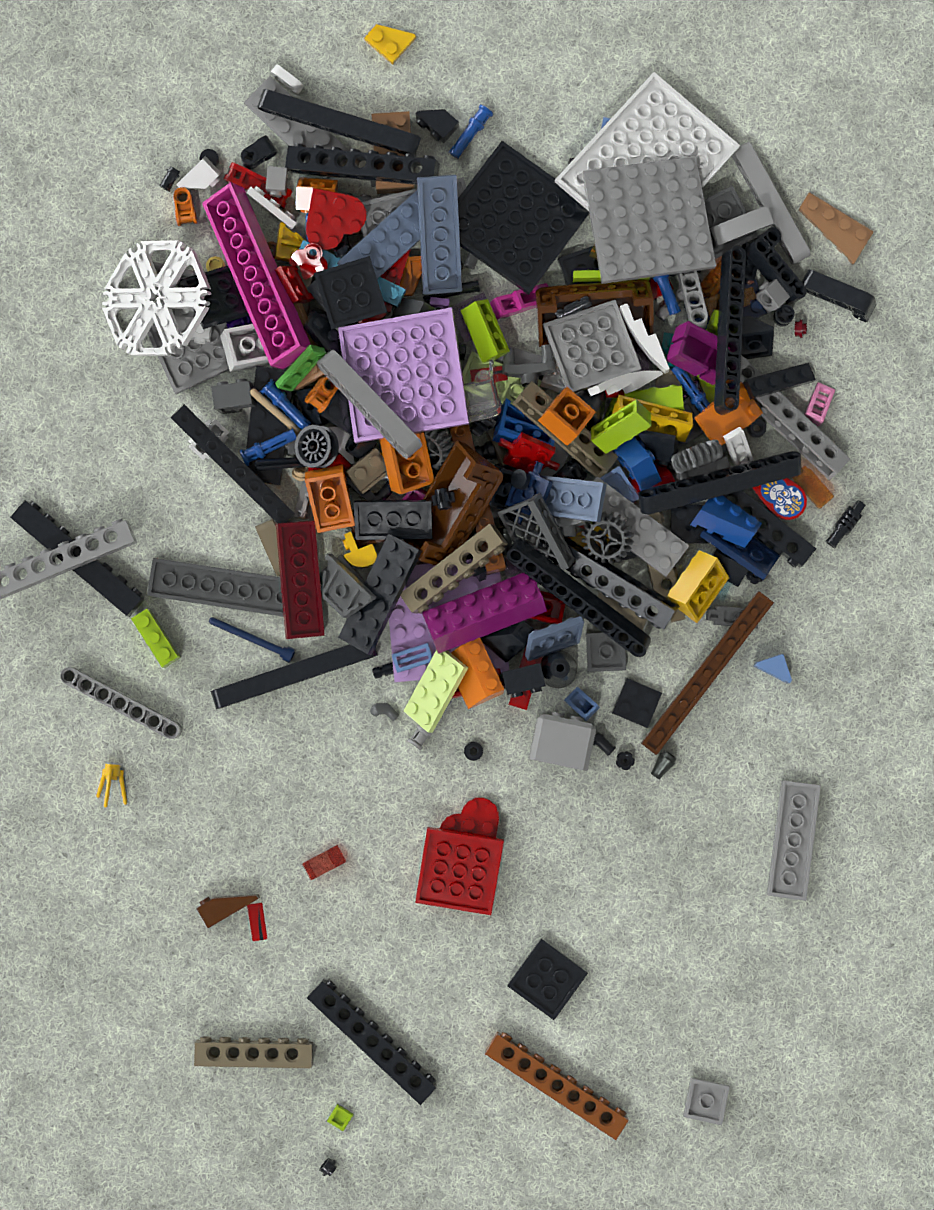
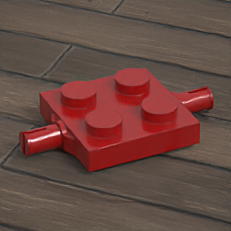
(526, 451)

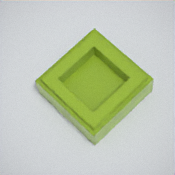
(340, 1117)

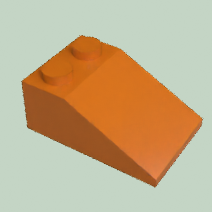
(718, 425)
(329, 498)

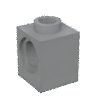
(276, 181)
(771, 295)

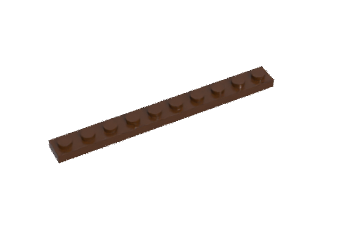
(707, 672)

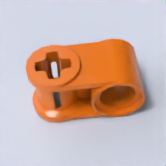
(185, 210)
(320, 395)

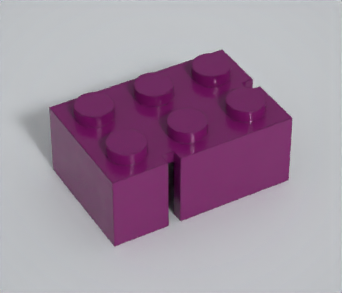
(694, 351)

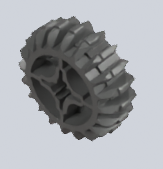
(438, 444)
(697, 456)
(603, 552)

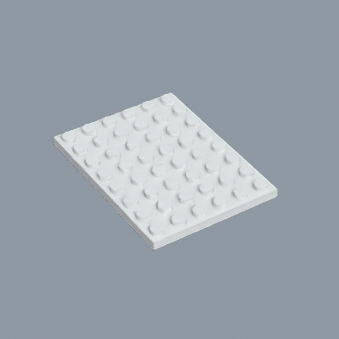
(651, 128)

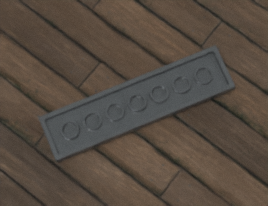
(215, 587)

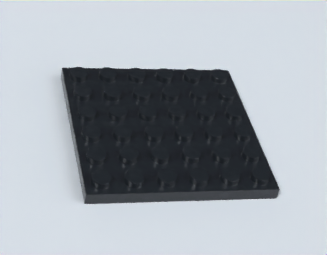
(516, 218)

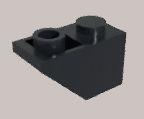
(438, 122)

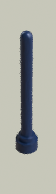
(286, 652)

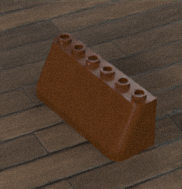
(631, 292)
(473, 484)

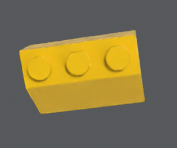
(698, 585)

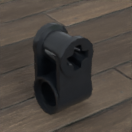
(260, 150)
(571, 470)

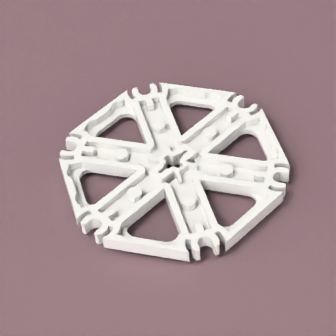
(142, 298)

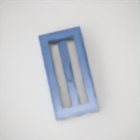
(396, 663)

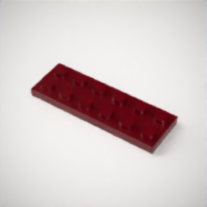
(300, 579)

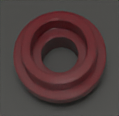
(800, 328)

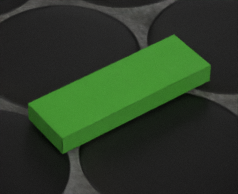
(300, 368)

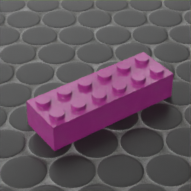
(484, 612)

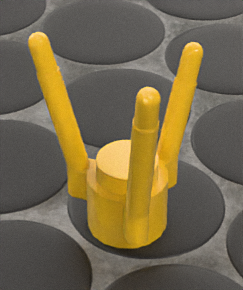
(110, 773)

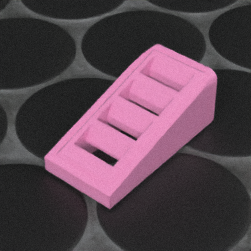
(813, 414)

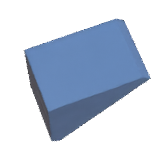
(776, 667)
(581, 703)

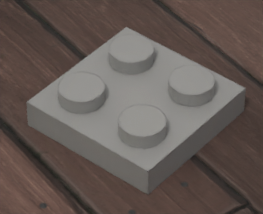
(706, 1101)

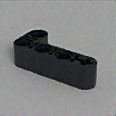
(772, 266)
(841, 294)

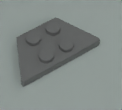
(344, 589)

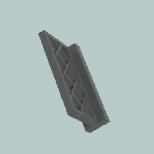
(547, 526)

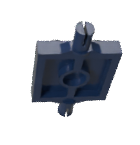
(536, 485)

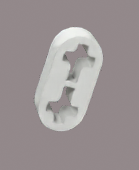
(287, 79)

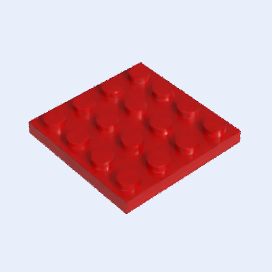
(459, 871)

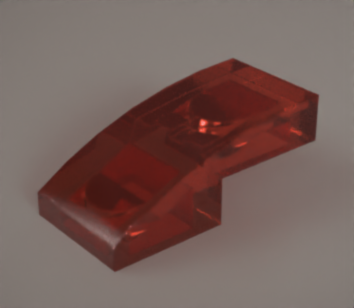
(324, 862)

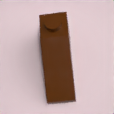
(221, 907)

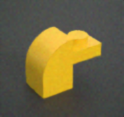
(359, 558)

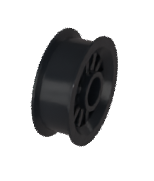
(326, 444)

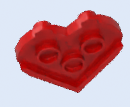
(332, 216)
(477, 818)

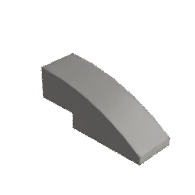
(741, 225)

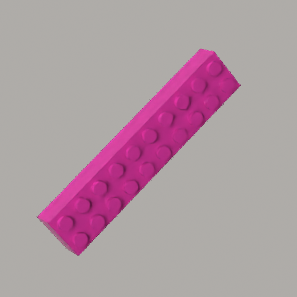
(255, 275)

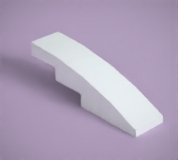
(649, 344)
(628, 382)

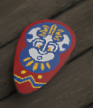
(783, 498)

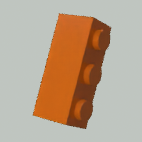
(408, 473)
(480, 679)

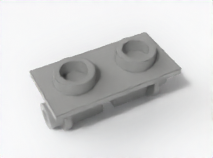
(303, 506)

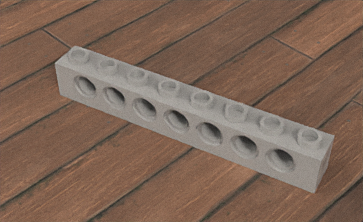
(790, 426)
(124, 539)

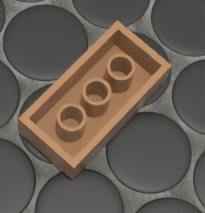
(397, 120)

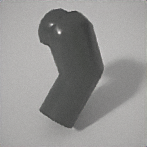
(384, 708)

